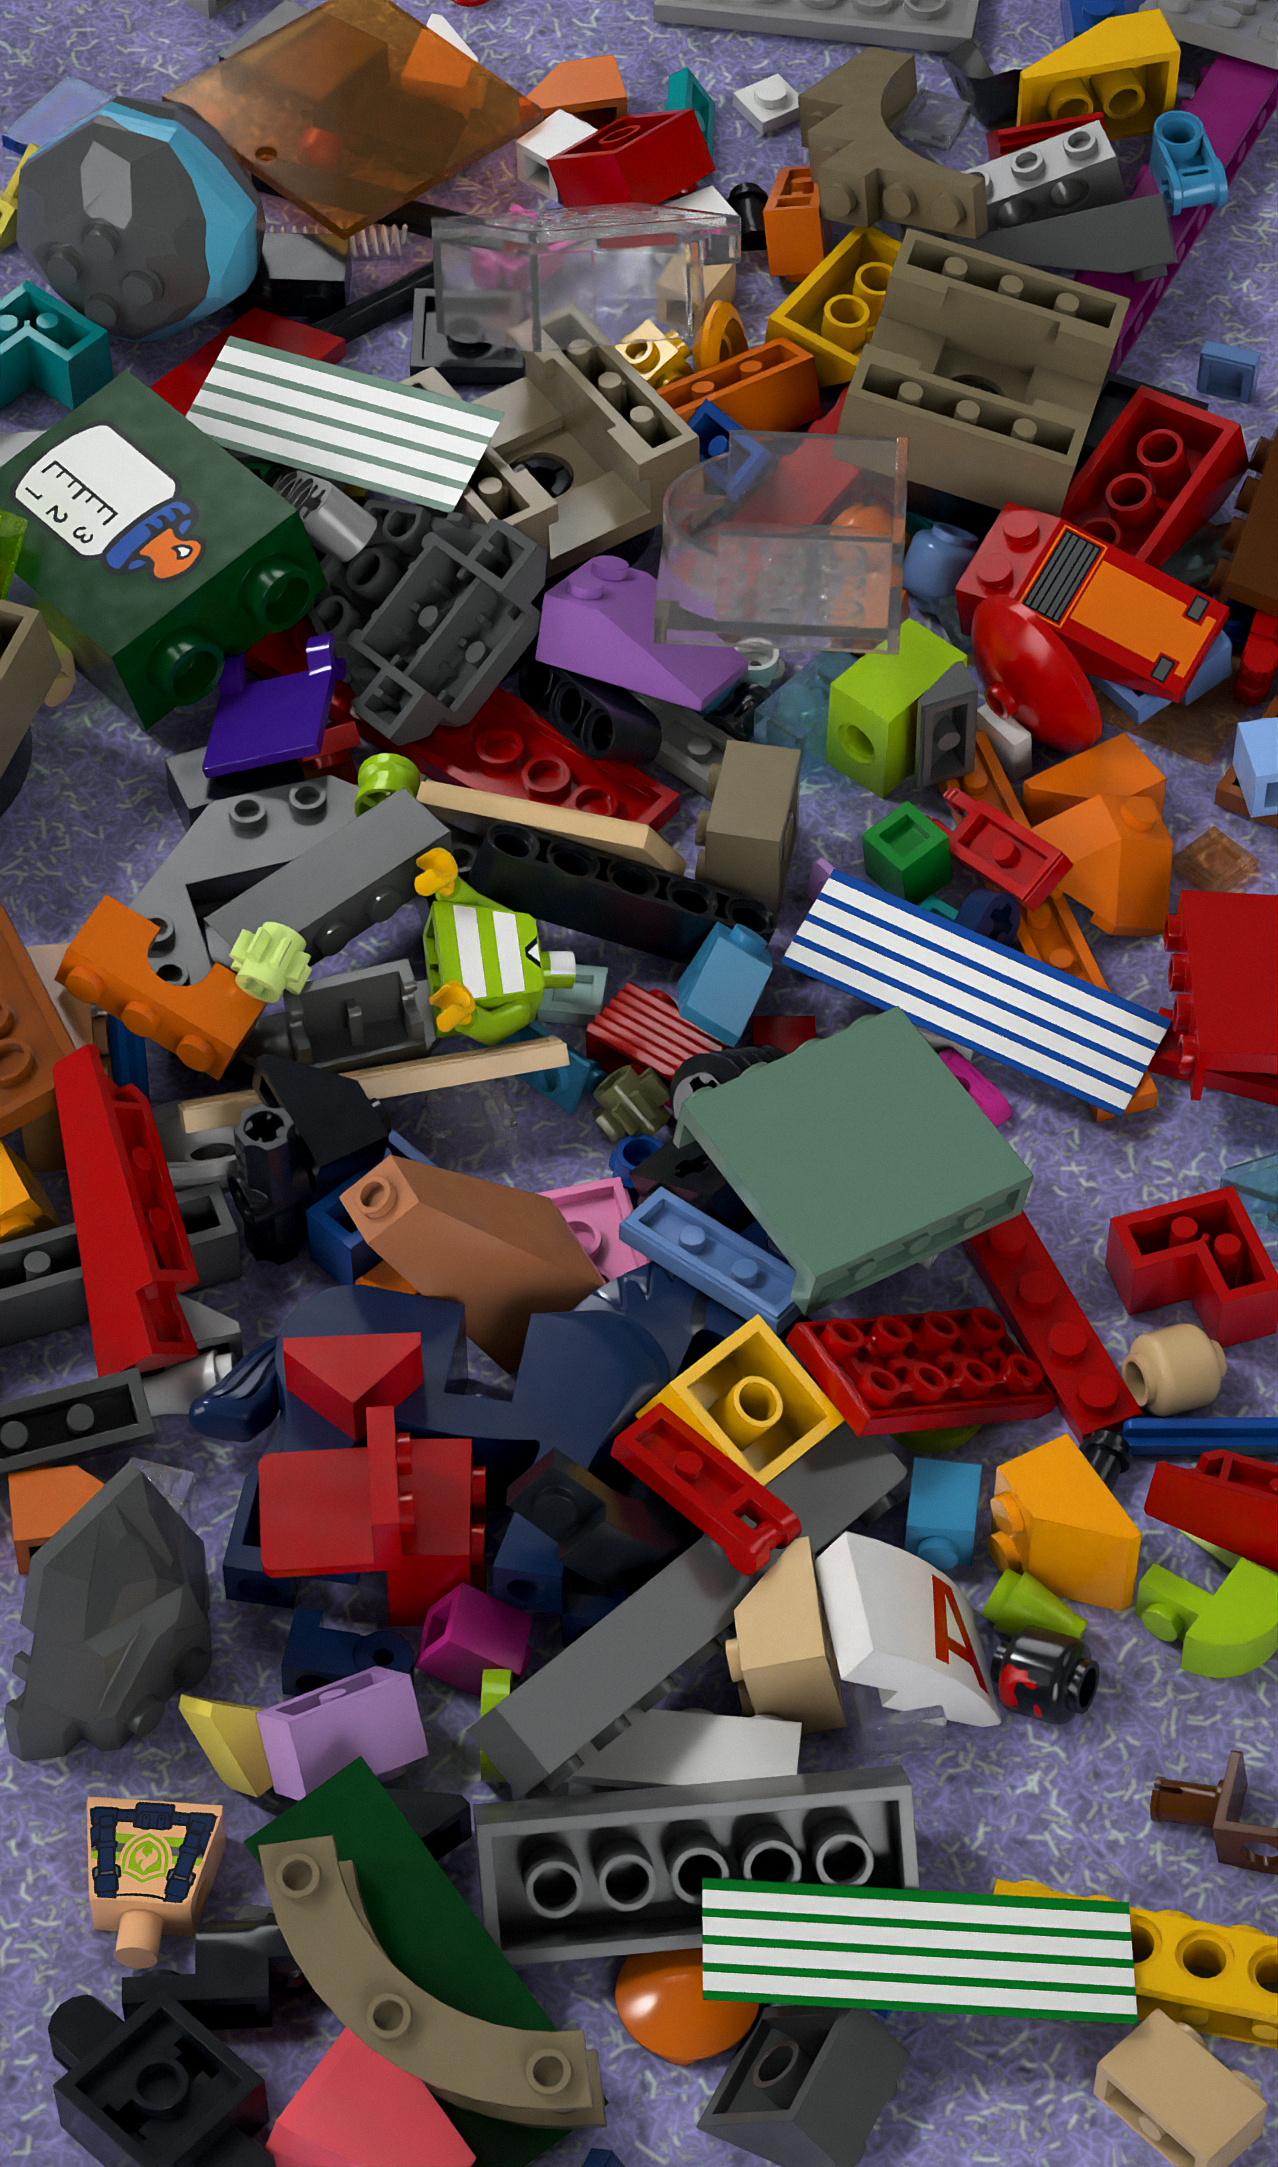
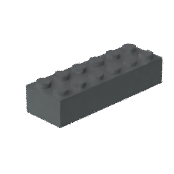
(630, 1864)

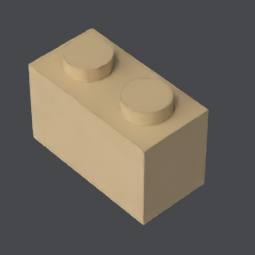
(1180, 2095)

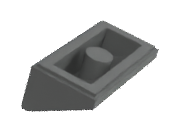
(946, 728)

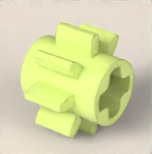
(270, 962)

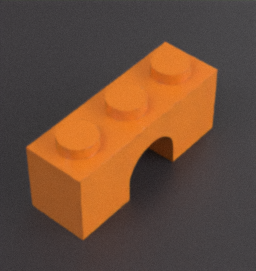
(112, 970)

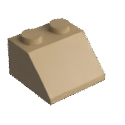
(786, 1646)

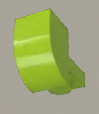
(1220, 1631)

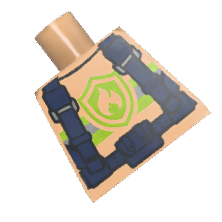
(150, 1870)

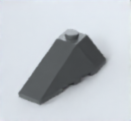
(1105, 239)

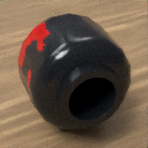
(1045, 1675)

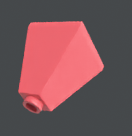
(364, 2114)

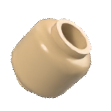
(1174, 1370)

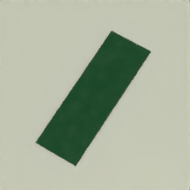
(423, 1931)

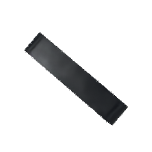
(608, 894)

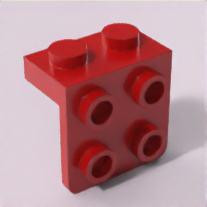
(337, 1505)

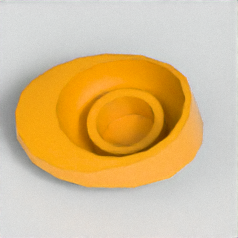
(718, 337)

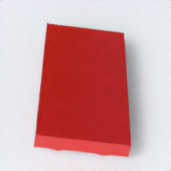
(258, 326)
(922, 1370)

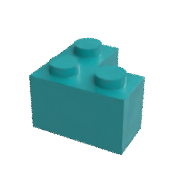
(50, 348)

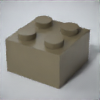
(750, 821)

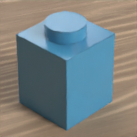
(943, 1512)

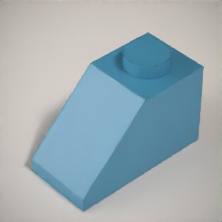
(724, 981)

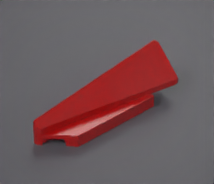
(124, 1219)
(1222, 1501)

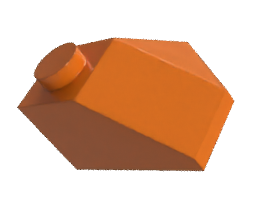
(1118, 862)

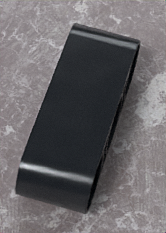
(591, 713)

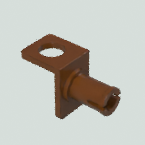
(1218, 1809)

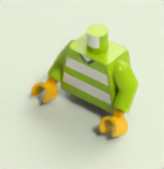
(482, 958)

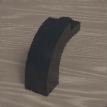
(601, 1532)

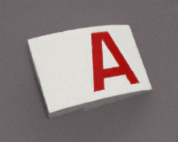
(904, 1630)

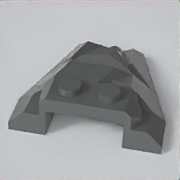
(429, 616)
(113, 1623)

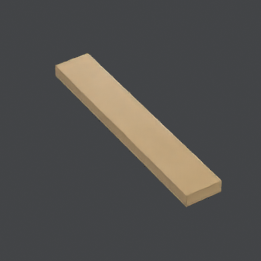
(399, 1078)

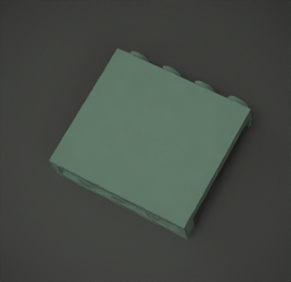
(857, 1155)

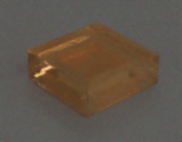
(1214, 862)

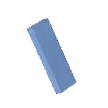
(712, 1259)

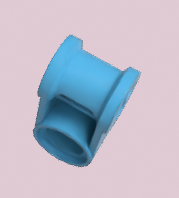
(1186, 163)

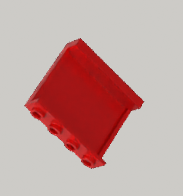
(1224, 982)

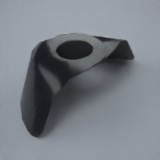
(992, 95)

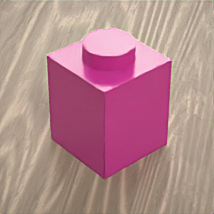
(471, 1634)

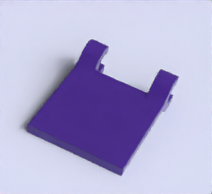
(275, 716)

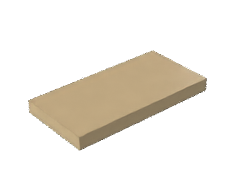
(478, 810)

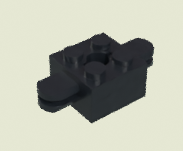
(161, 2069)

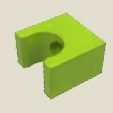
(877, 707)

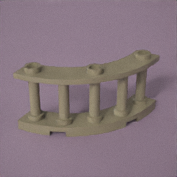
(462, 2060)

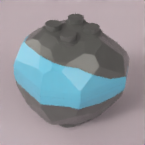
(141, 218)

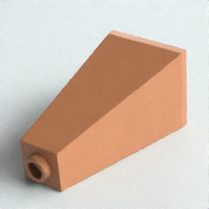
(474, 1247)

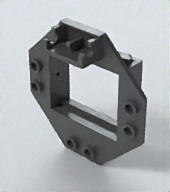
(336, 1020)

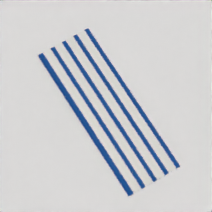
(977, 992)

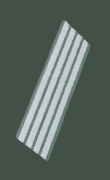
(343, 423)

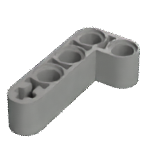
(329, 516)

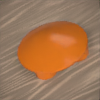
(665, 2008)

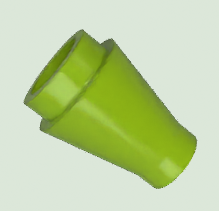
(1024, 1602)

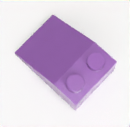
(604, 629)

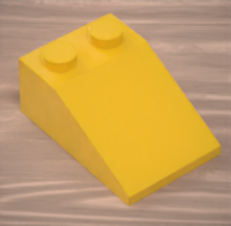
(1115, 68)

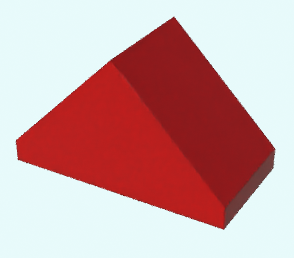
(351, 1373)

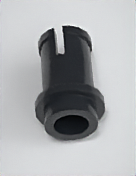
(749, 202)
(1107, 1455)

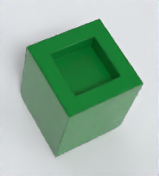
(907, 854)

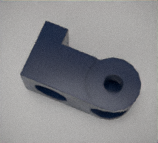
(325, 1655)

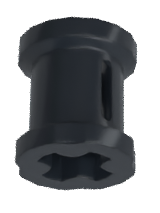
(738, 715)

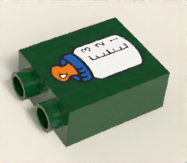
(152, 549)

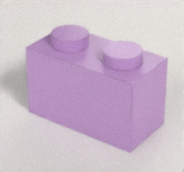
(333, 1725)

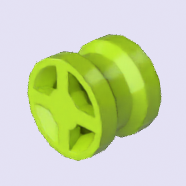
(383, 776)

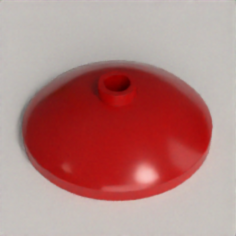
(1033, 676)

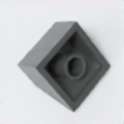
(806, 2086)

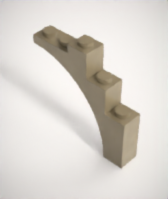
(864, 168)

